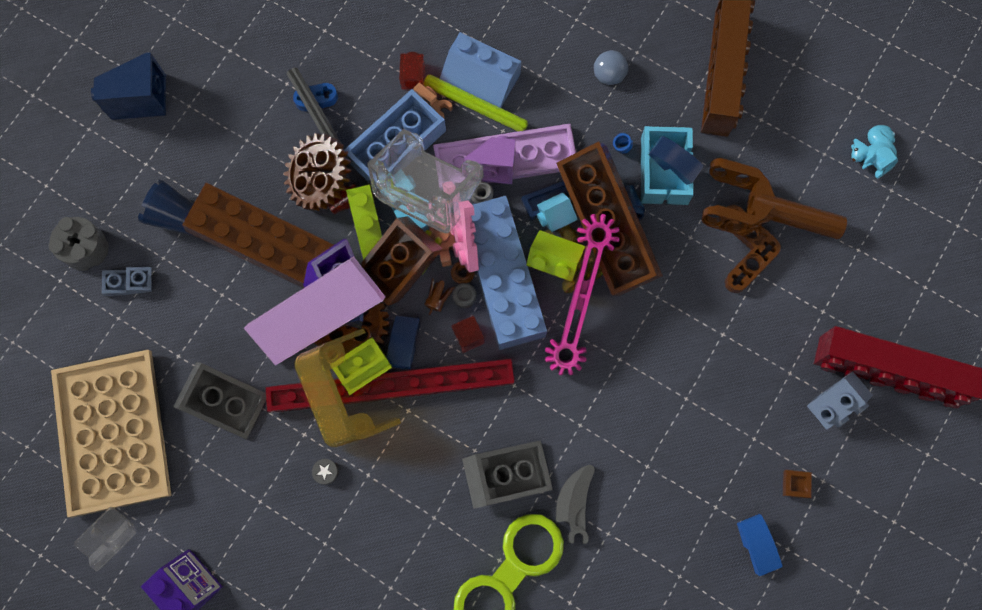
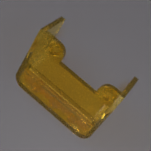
(324, 399)

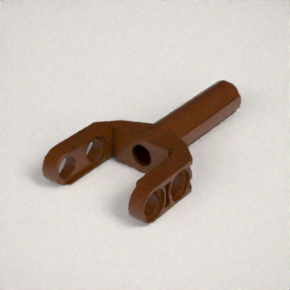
(765, 206)

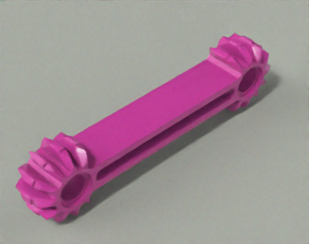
(581, 295)

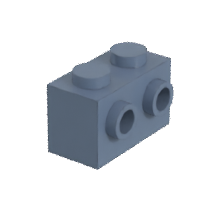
(840, 400)

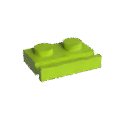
(362, 366)

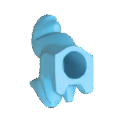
(880, 152)

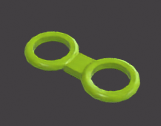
(512, 569)

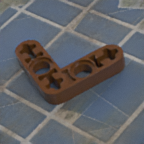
(756, 245)

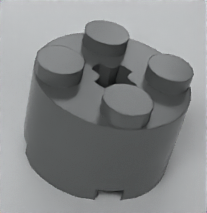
(78, 243)

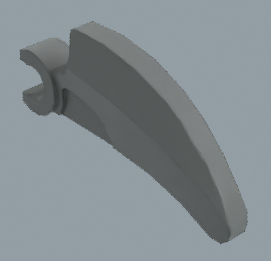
(572, 502)

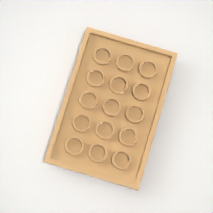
(110, 433)

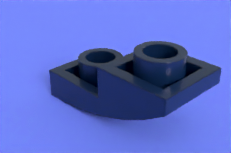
(674, 157)
(402, 342)

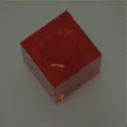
(411, 70)
(468, 334)

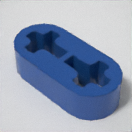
(318, 92)

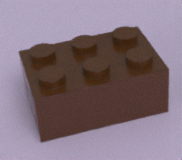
(400, 258)

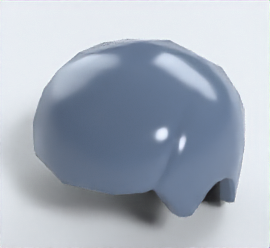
(611, 67)

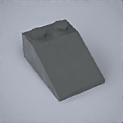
(221, 400)
(506, 474)

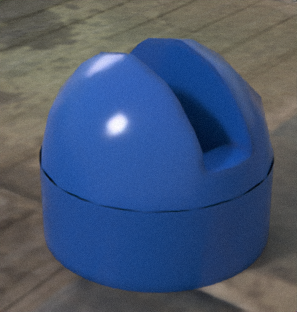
(622, 140)

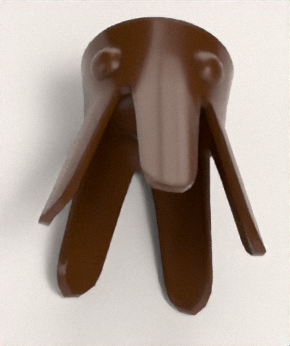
(434, 301)

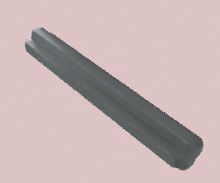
(311, 103)

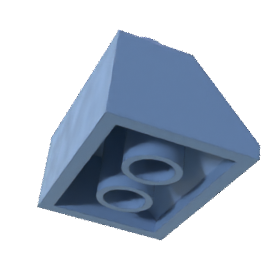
(480, 70)

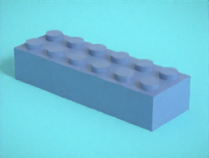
(505, 276)

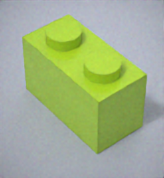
(555, 255)

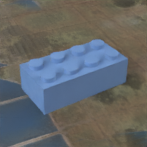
(408, 113)

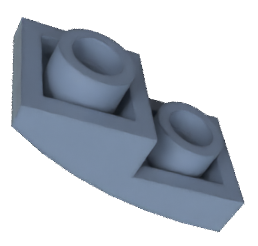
(127, 282)

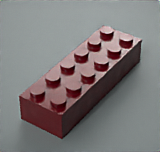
(899, 367)

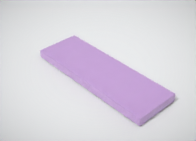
(535, 150)
(315, 311)

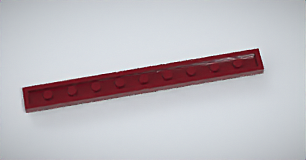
(403, 384)

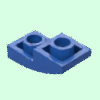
(760, 544)

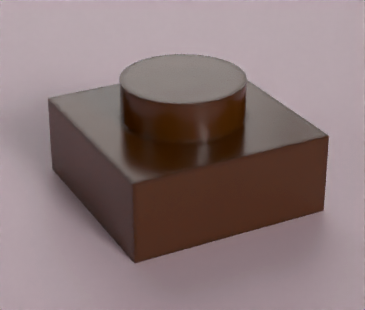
(797, 484)

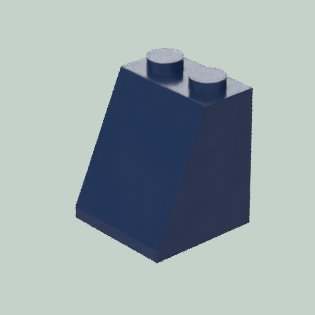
(132, 89)

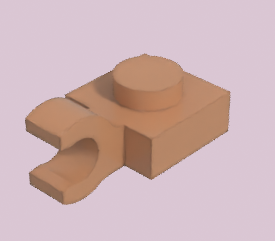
(430, 97)
(447, 245)

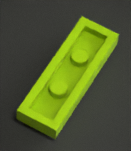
(364, 218)

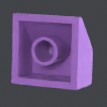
(497, 159)

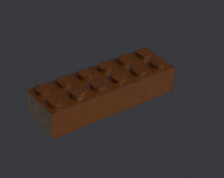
(727, 66)
(598, 190)
(253, 234)

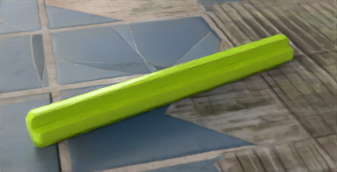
(476, 103)

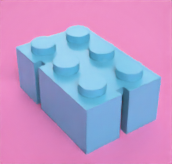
(655, 182)

